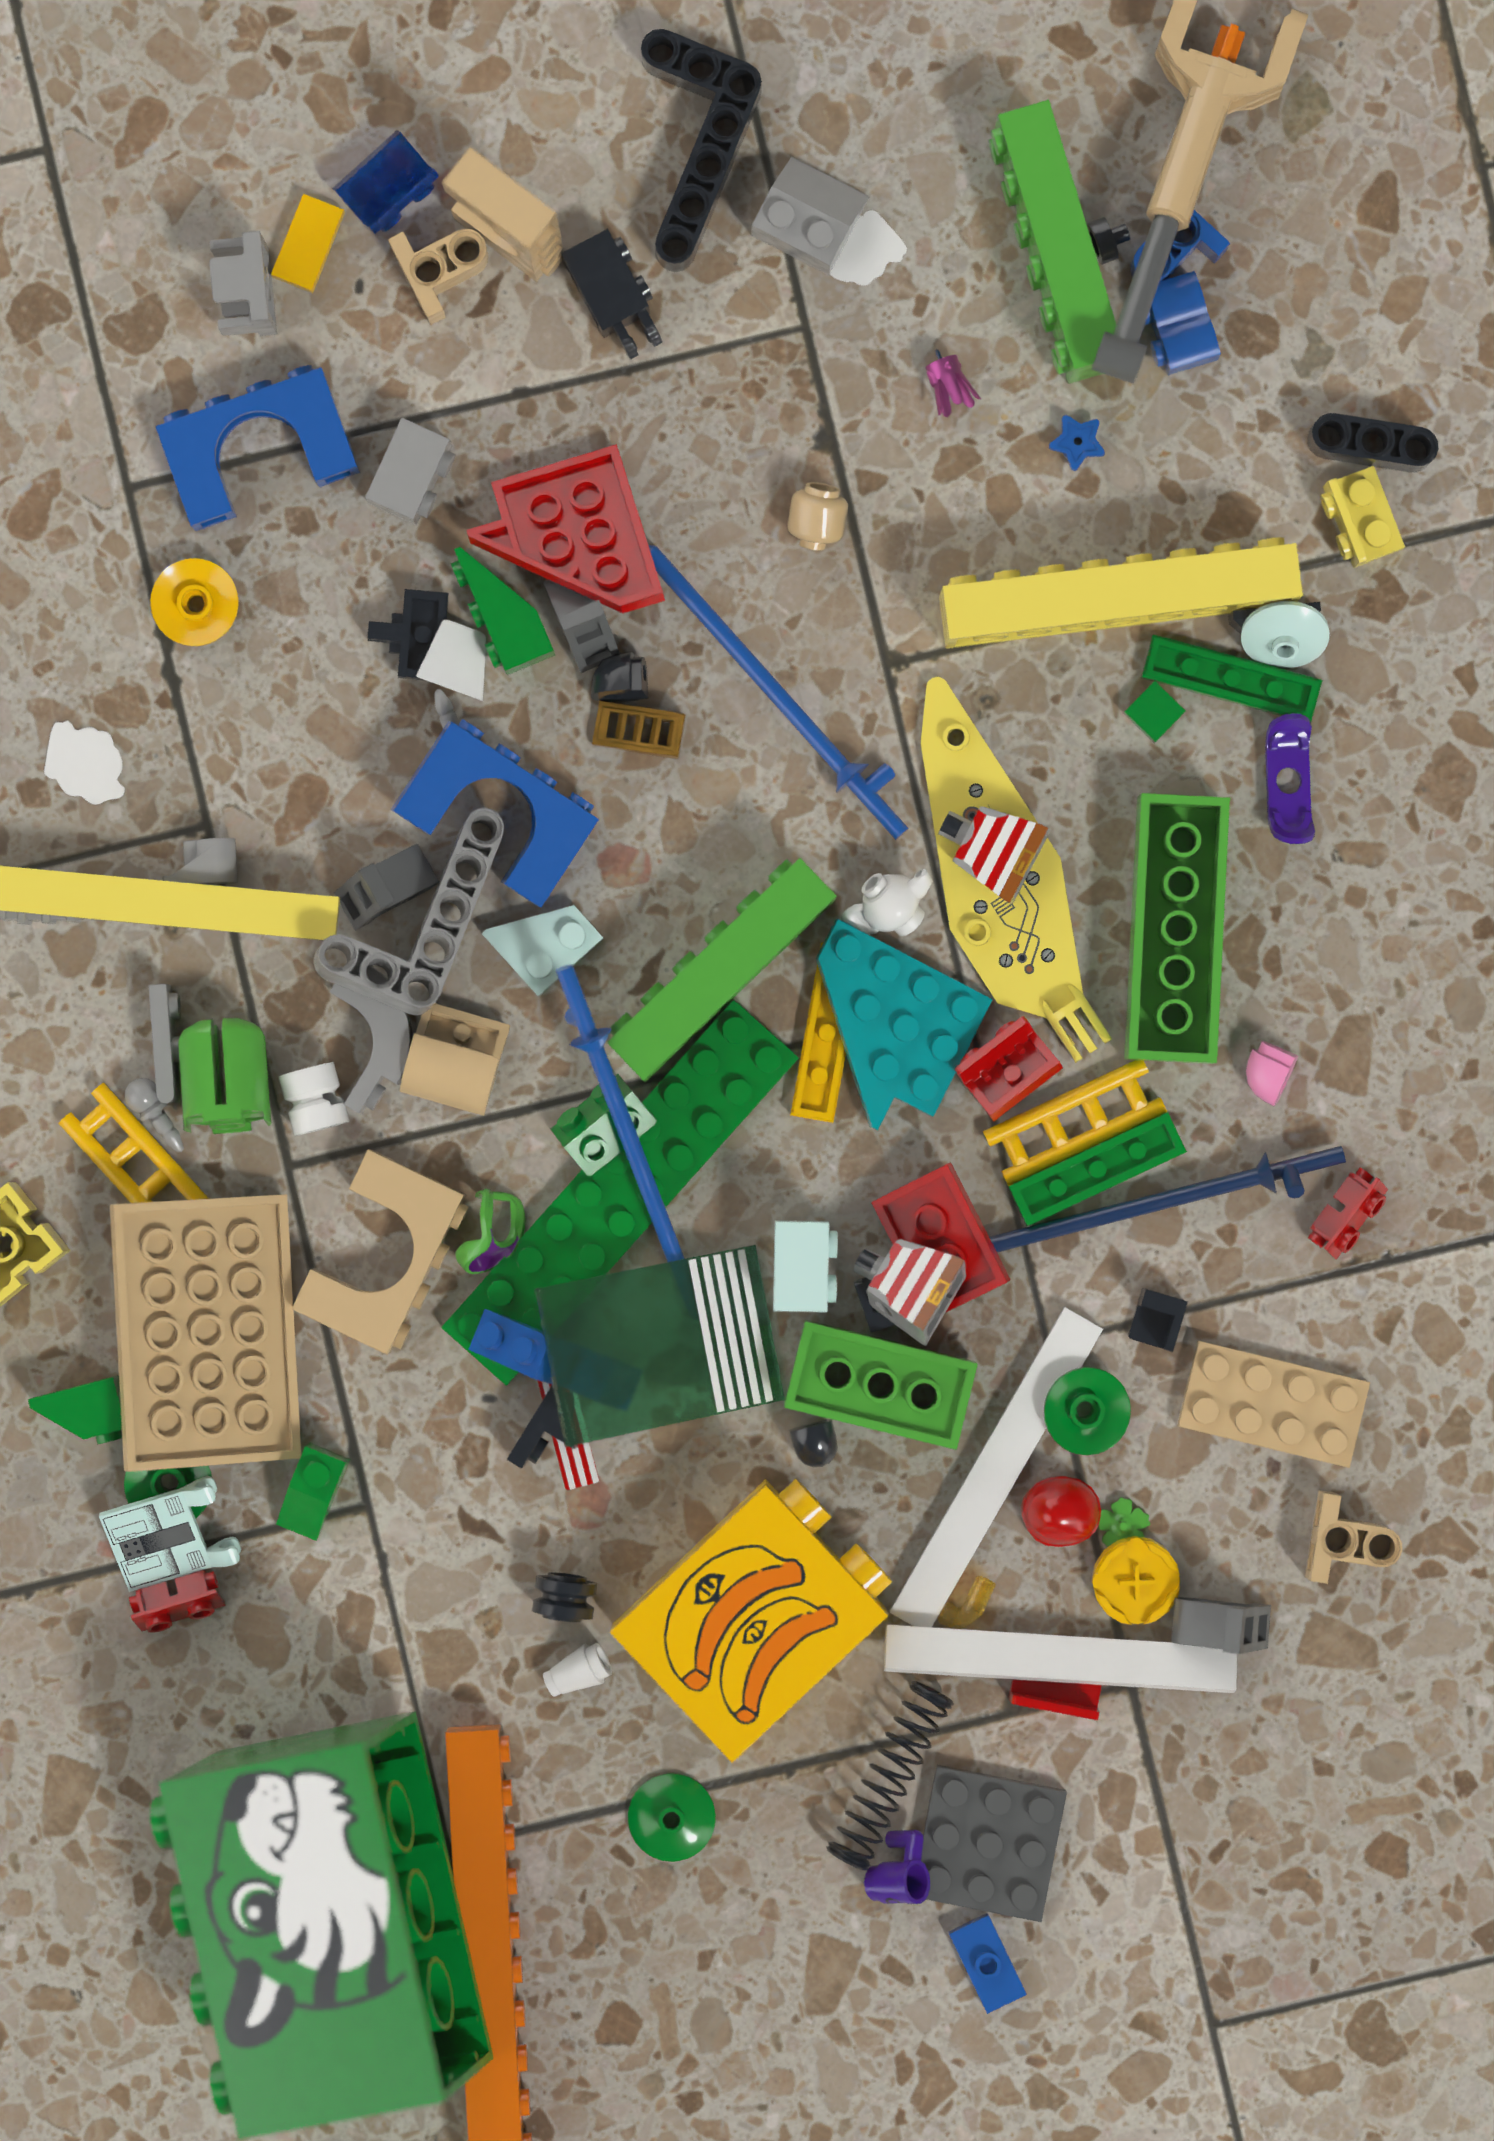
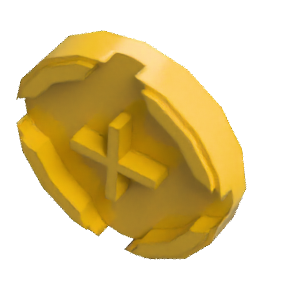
(1136, 1580)

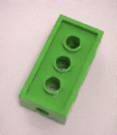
(894, 1412)

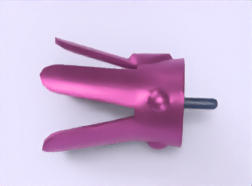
(947, 381)

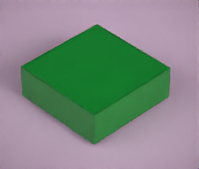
(1154, 711)

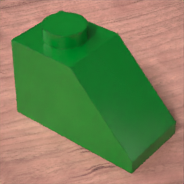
(85, 1409)
(312, 1491)

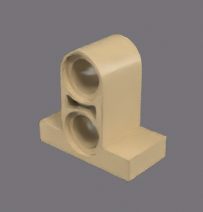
(444, 255)
(1357, 1544)

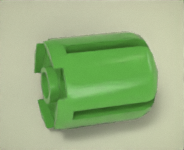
(244, 1076)

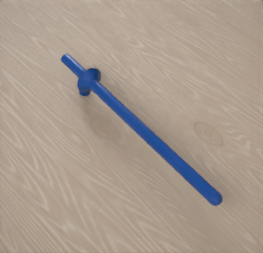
(847, 773)
(592, 1041)

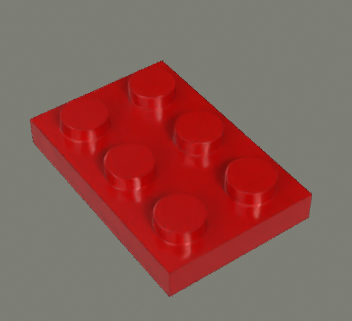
(941, 1217)

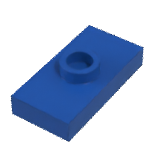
(987, 1963)

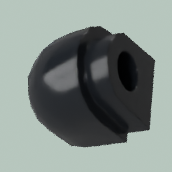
(620, 679)
(815, 1443)

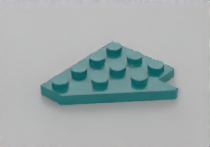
(896, 1021)

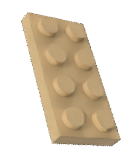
(1273, 1404)

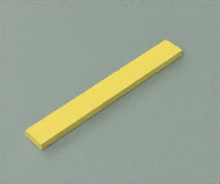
(168, 903)

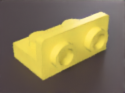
(1362, 517)

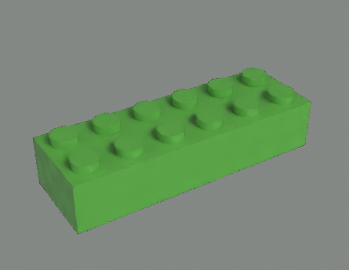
(1055, 235)
(1177, 928)
(722, 969)

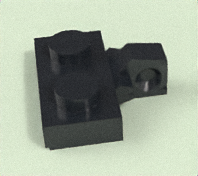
(413, 630)

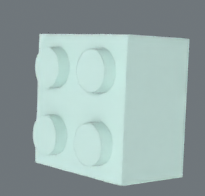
(802, 1266)

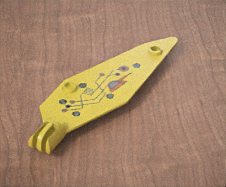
(1020, 948)

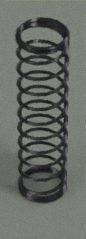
(860, 1860)

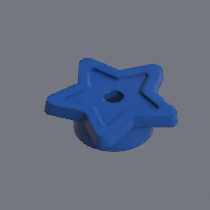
(1077, 453)

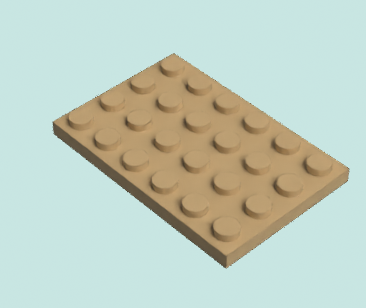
(205, 1332)

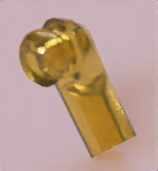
(971, 1608)

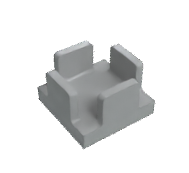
(243, 285)

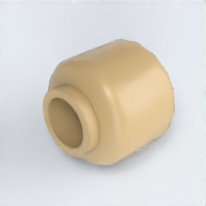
(817, 515)

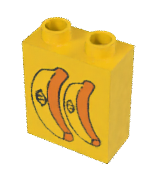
(753, 1616)

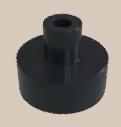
(1106, 239)

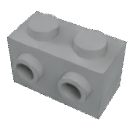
(410, 472)

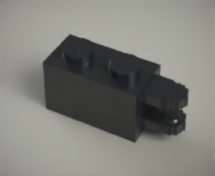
(610, 289)

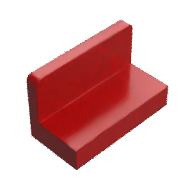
(1057, 1697)

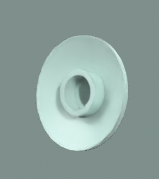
(1285, 634)

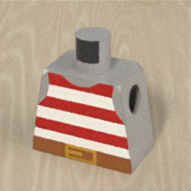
(996, 848)
(912, 1285)

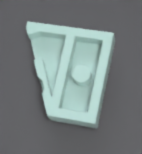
(543, 944)

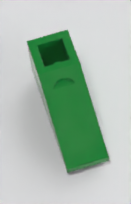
(510, 620)

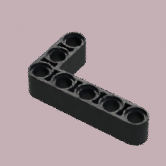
(708, 143)

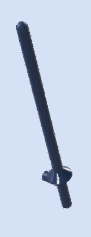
(1264, 1174)

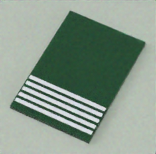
(659, 1345)

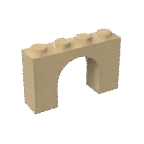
(505, 215)
(380, 1316)

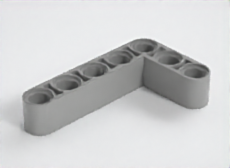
(434, 929)

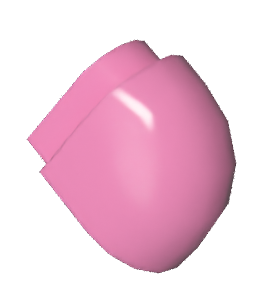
(1269, 1071)

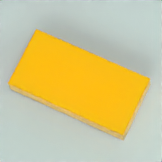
(307, 243)

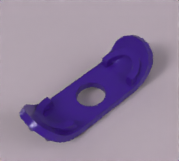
(1288, 747)

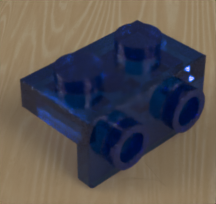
(386, 183)

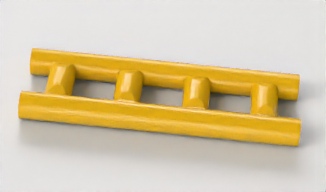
(1083, 1095)
(138, 1140)

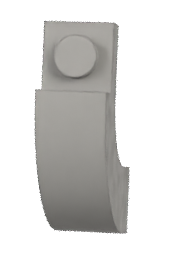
(391, 1044)

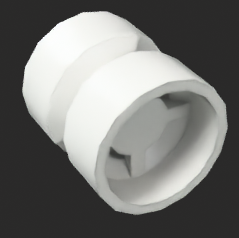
(314, 1098)

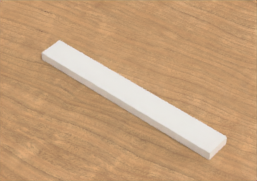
(992, 1473)
(1058, 1659)

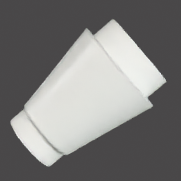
(579, 1670)

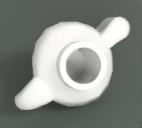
(890, 904)

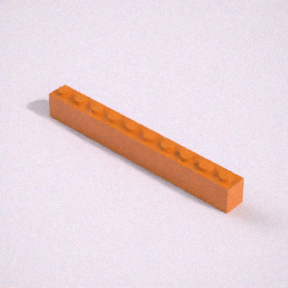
(483, 1890)

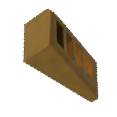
(675, 733)

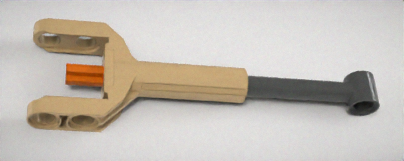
(1211, 91)

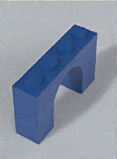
(196, 439)
(557, 822)

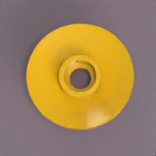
(178, 586)

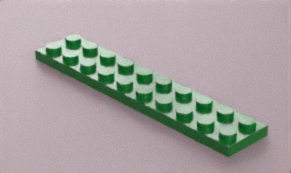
(605, 1213)

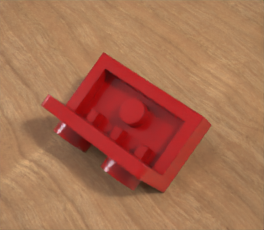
(1007, 1067)

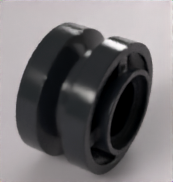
(564, 1597)

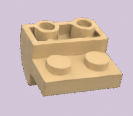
(454, 1058)

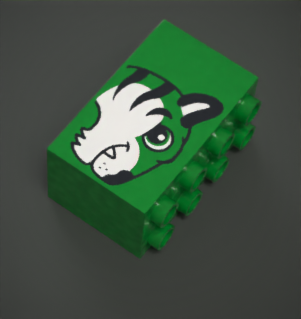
(323, 1927)

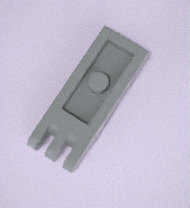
(164, 1009)

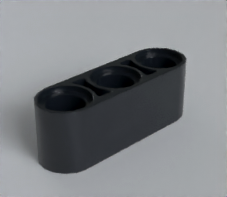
(1392, 435)

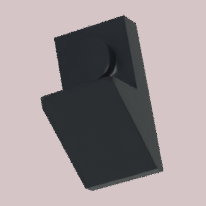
(531, 1444)

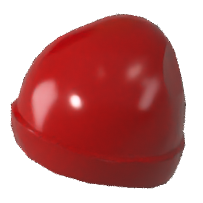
(1061, 1511)

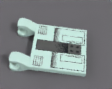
(161, 1537)

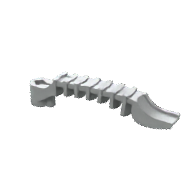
(205, 863)

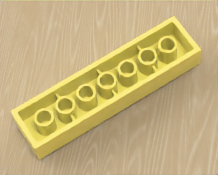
(1118, 595)

